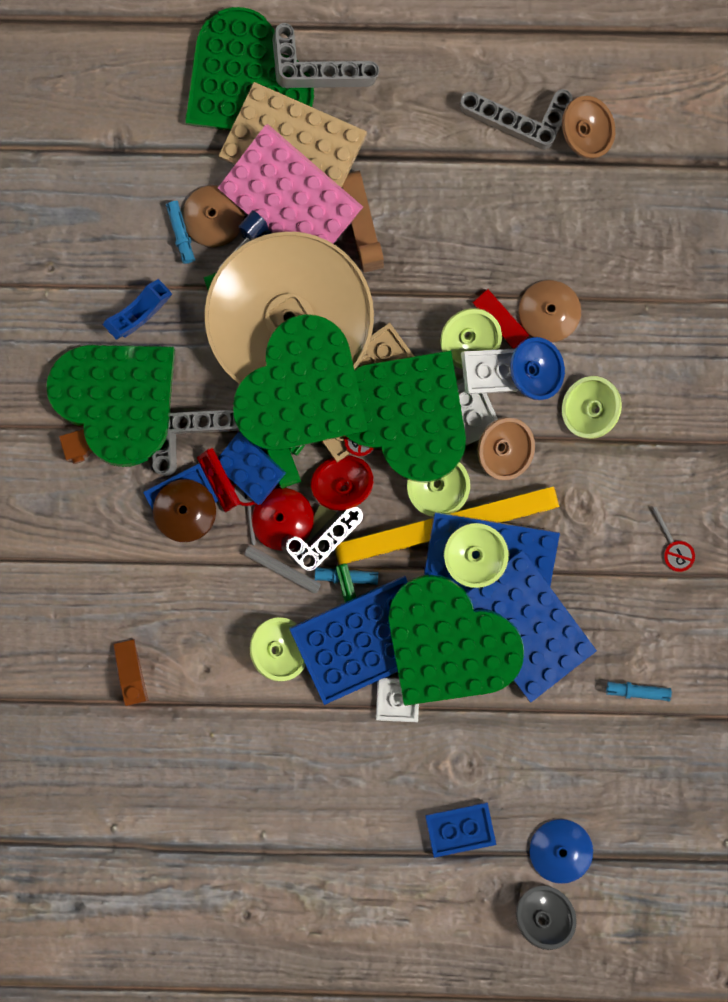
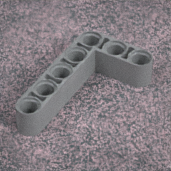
(316, 69)
(518, 119)
(193, 426)

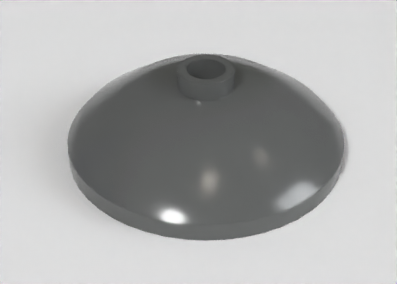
(555, 913)

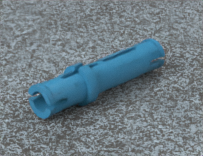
(181, 236)
(358, 577)
(646, 692)

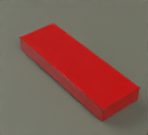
(511, 330)
(218, 480)

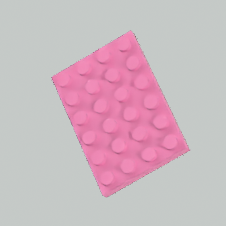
(288, 189)

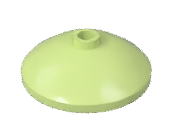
(483, 329)
(580, 407)
(443, 499)
(487, 566)
(287, 660)

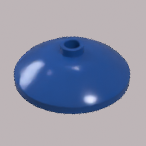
(545, 366)
(550, 840)

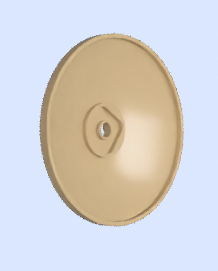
(280, 277)

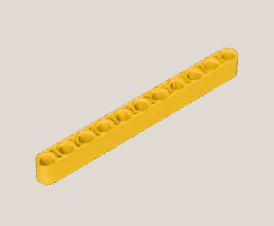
(420, 532)

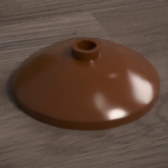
(199, 514)

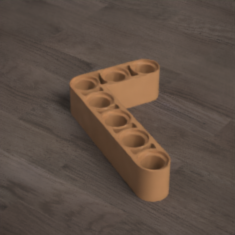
(362, 225)

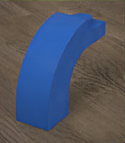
(139, 311)

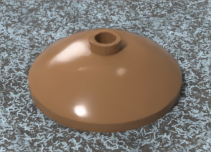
(595, 123)
(212, 230)
(549, 325)
(515, 451)

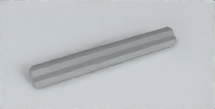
(282, 569)

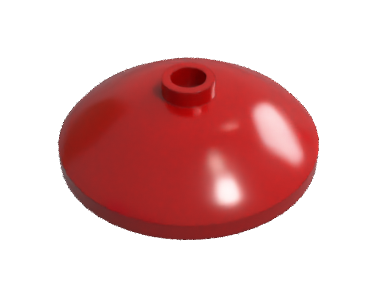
(334, 477)
(297, 518)

